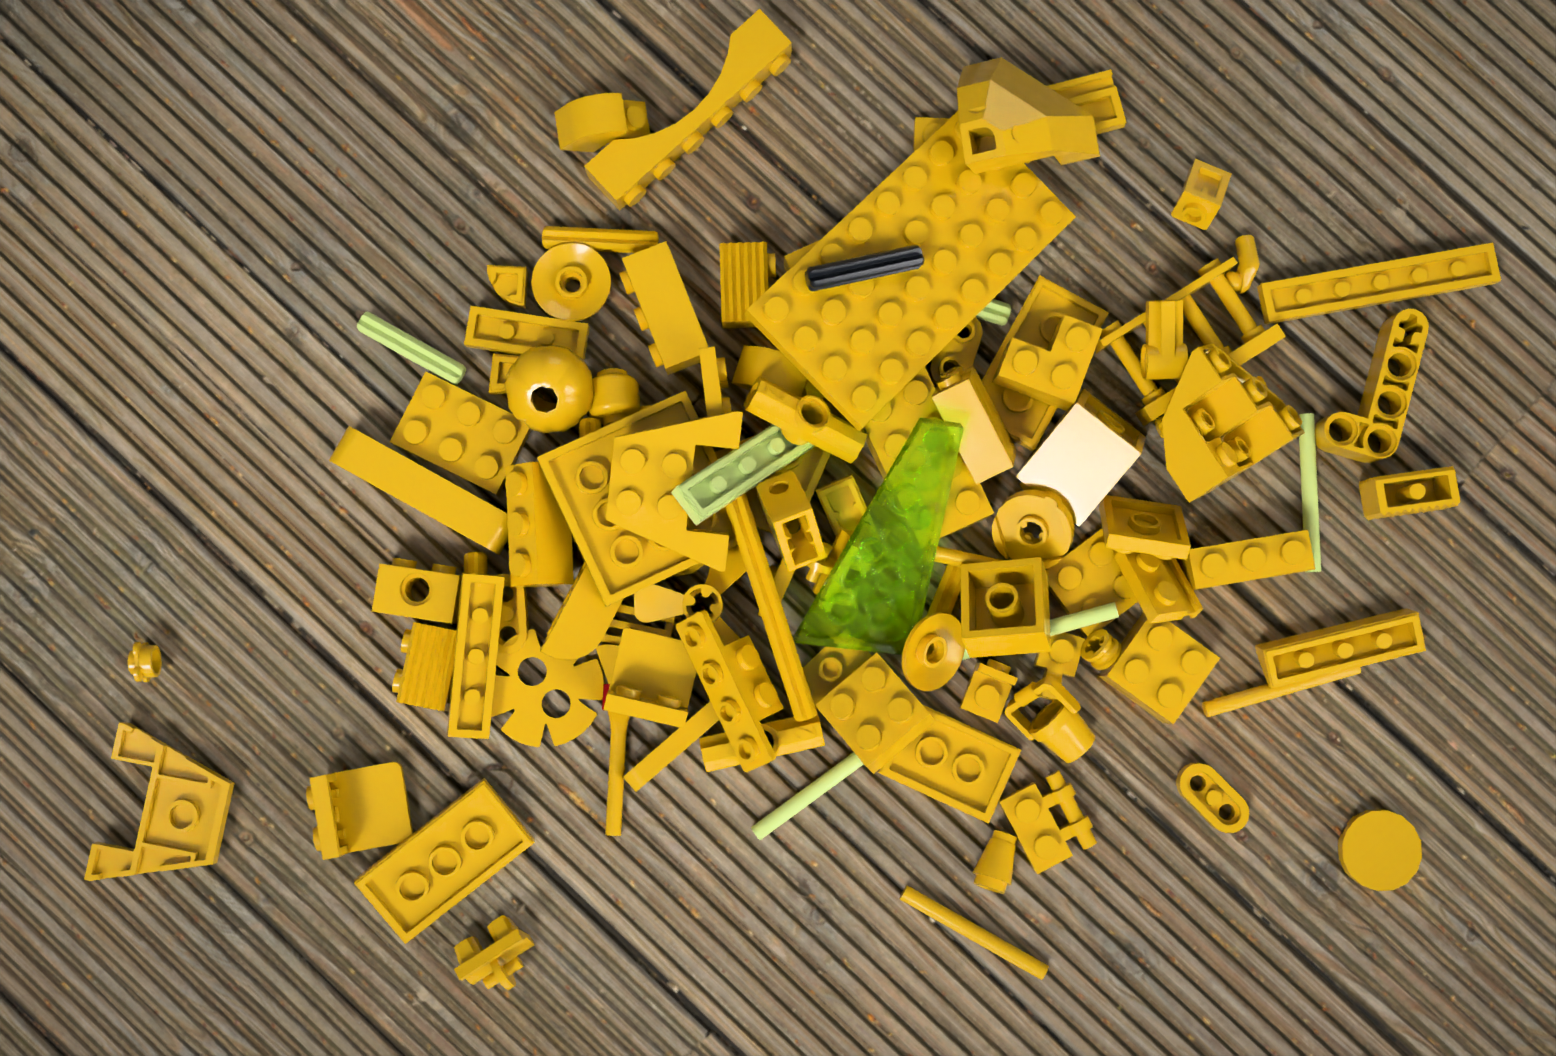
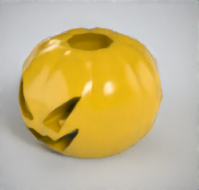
(555, 369)

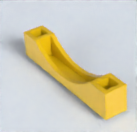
(632, 164)

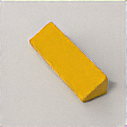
(1341, 647)

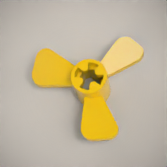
(662, 603)

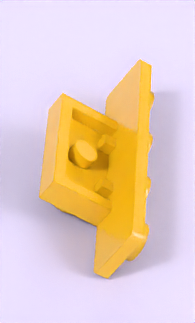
(735, 687)

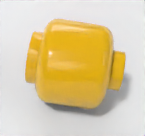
(614, 396)

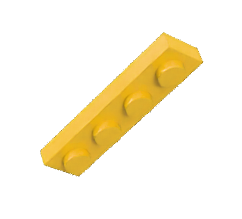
(475, 656)

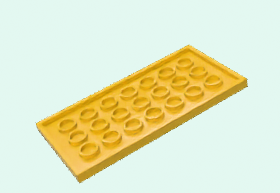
(878, 333)

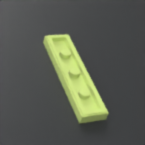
(736, 473)

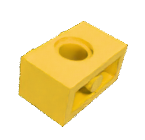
(395, 596)

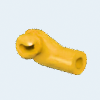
(1248, 264)

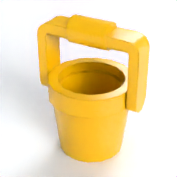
(1056, 724)

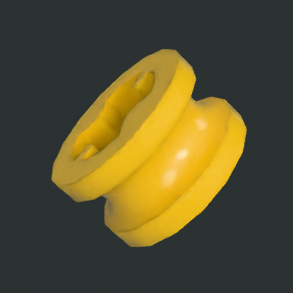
(1101, 649)

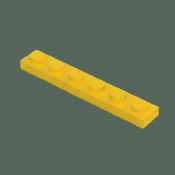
(1378, 283)

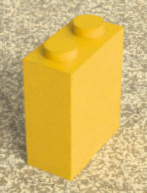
(985, 440)

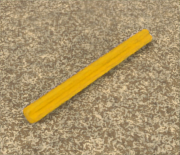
(771, 609)

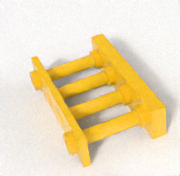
(1254, 336)

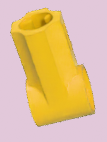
(1164, 352)

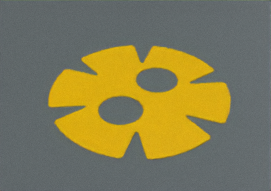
(529, 719)

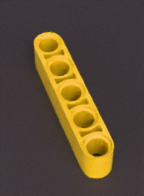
(422, 489)

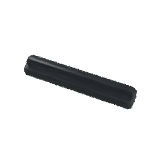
(864, 267)

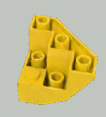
(1017, 119)
(1221, 423)

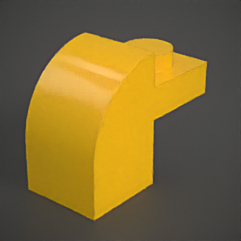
(598, 120)
(774, 367)

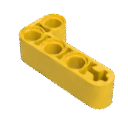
(1380, 383)

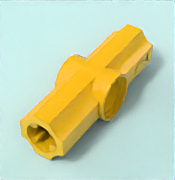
(805, 420)
(788, 737)

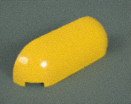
(580, 620)

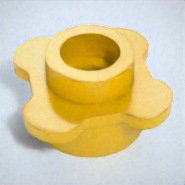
(144, 661)

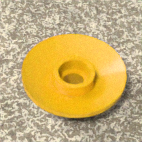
(569, 263)
(933, 651)

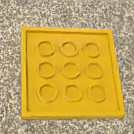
(580, 483)

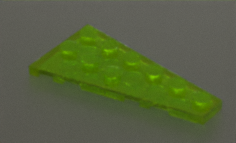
(887, 564)

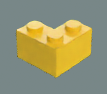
(1053, 373)

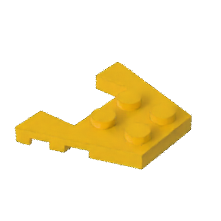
(648, 469)
(180, 815)

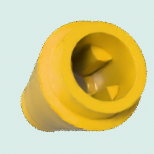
(996, 863)

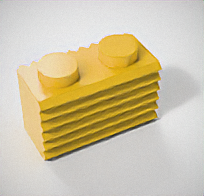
(743, 279)
(1409, 493)
(427, 667)

